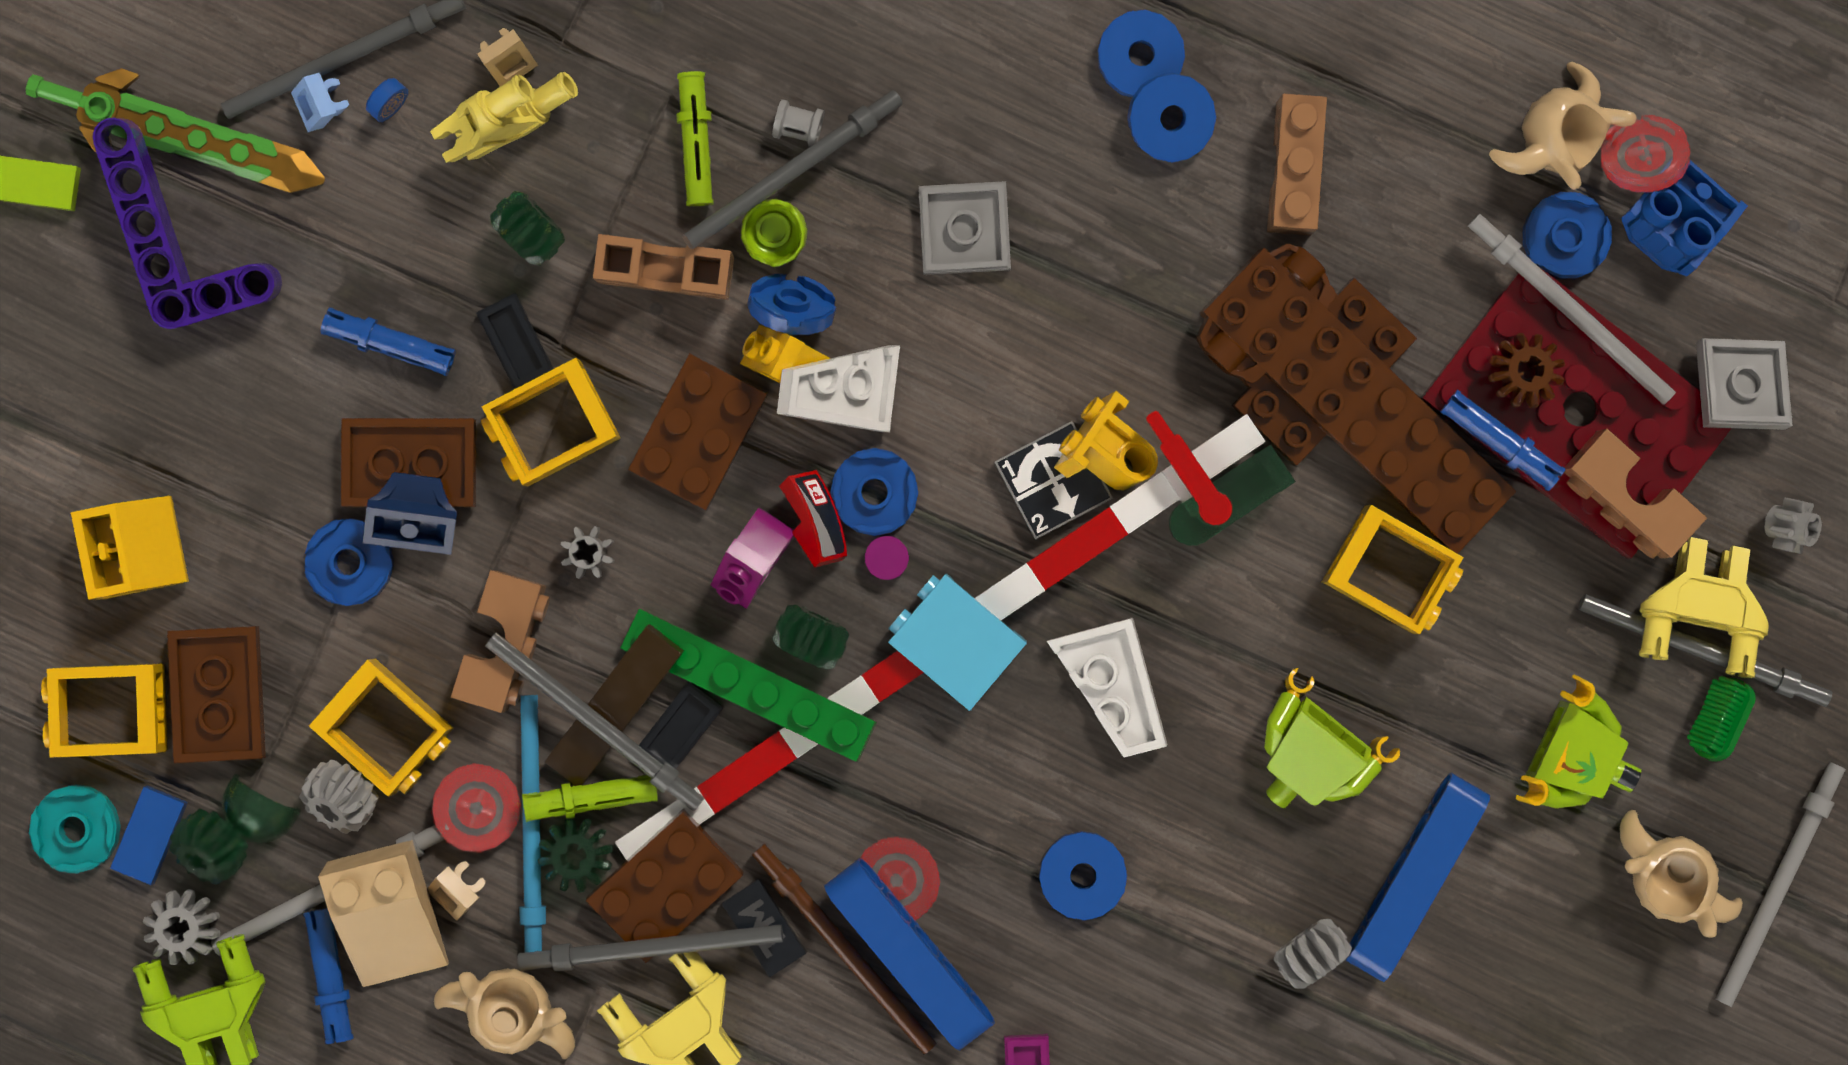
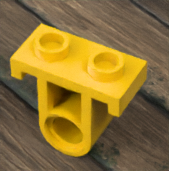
(771, 351)
(1103, 445)

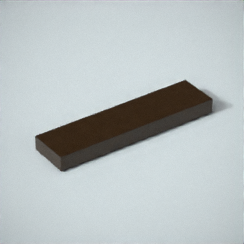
(616, 701)

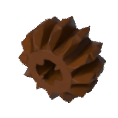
(1541, 362)

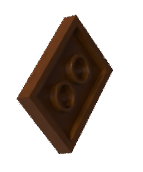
(698, 432)
(413, 446)
(216, 694)
(665, 882)

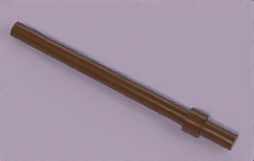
(788, 884)

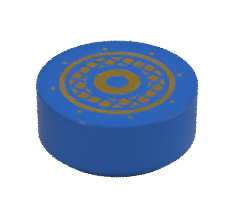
(386, 99)

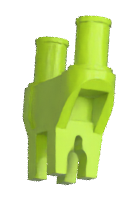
(208, 1013)

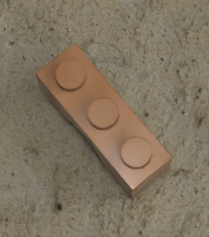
(1298, 167)
(663, 268)
(1602, 472)
(516, 606)

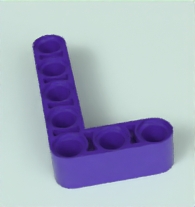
(163, 238)

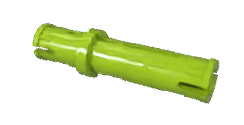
(693, 86)
(588, 797)

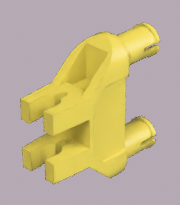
(502, 116)
(1707, 602)
(683, 1027)

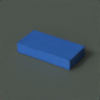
(148, 835)

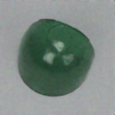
(256, 815)

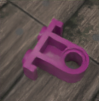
(751, 558)

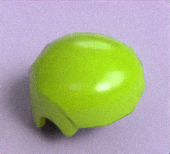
(774, 232)

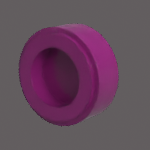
(886, 557)

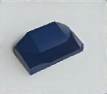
(411, 515)

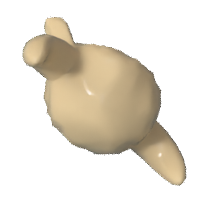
(1564, 130)
(1675, 878)
(508, 1011)

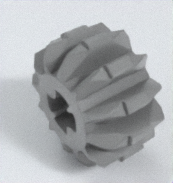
(339, 796)
(186, 943)
(1312, 953)

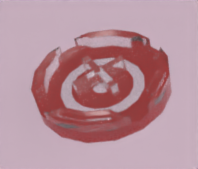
(1646, 154)
(476, 808)
(907, 871)

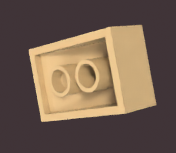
(383, 913)

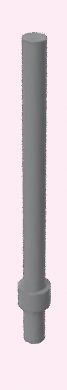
(1508, 251)
(1817, 806)
(313, 896)

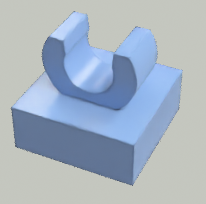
(314, 101)

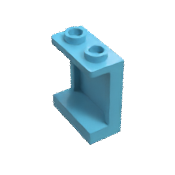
(955, 640)

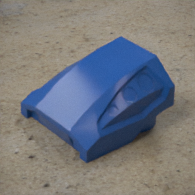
(1682, 221)

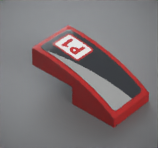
(820, 526)

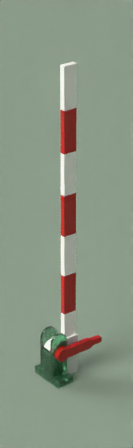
(1204, 512)

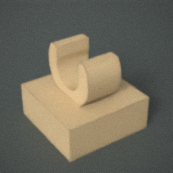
(506, 57)
(453, 893)

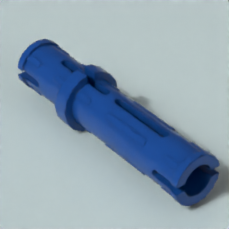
(378, 338)
(1516, 450)
(328, 976)

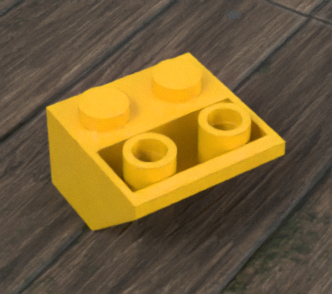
(129, 547)

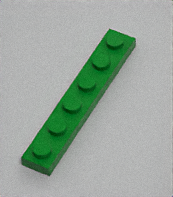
(761, 690)

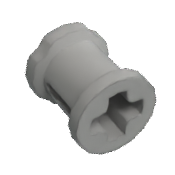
(798, 123)

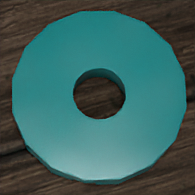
(100, 823)

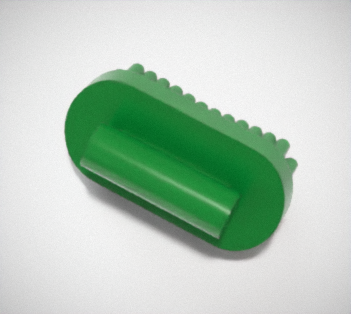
(1722, 718)

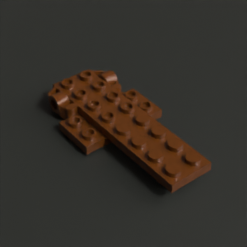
(1324, 368)

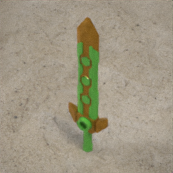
(181, 133)

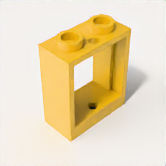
(592, 405)
(1353, 548)
(347, 699)
(150, 710)

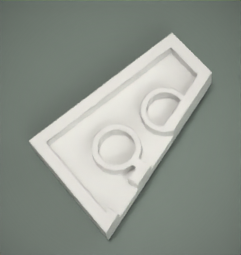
(843, 390)
(1116, 683)

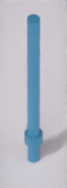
(533, 912)

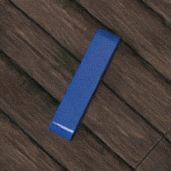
(1417, 876)
(909, 954)

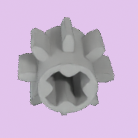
(1793, 525)
(576, 548)

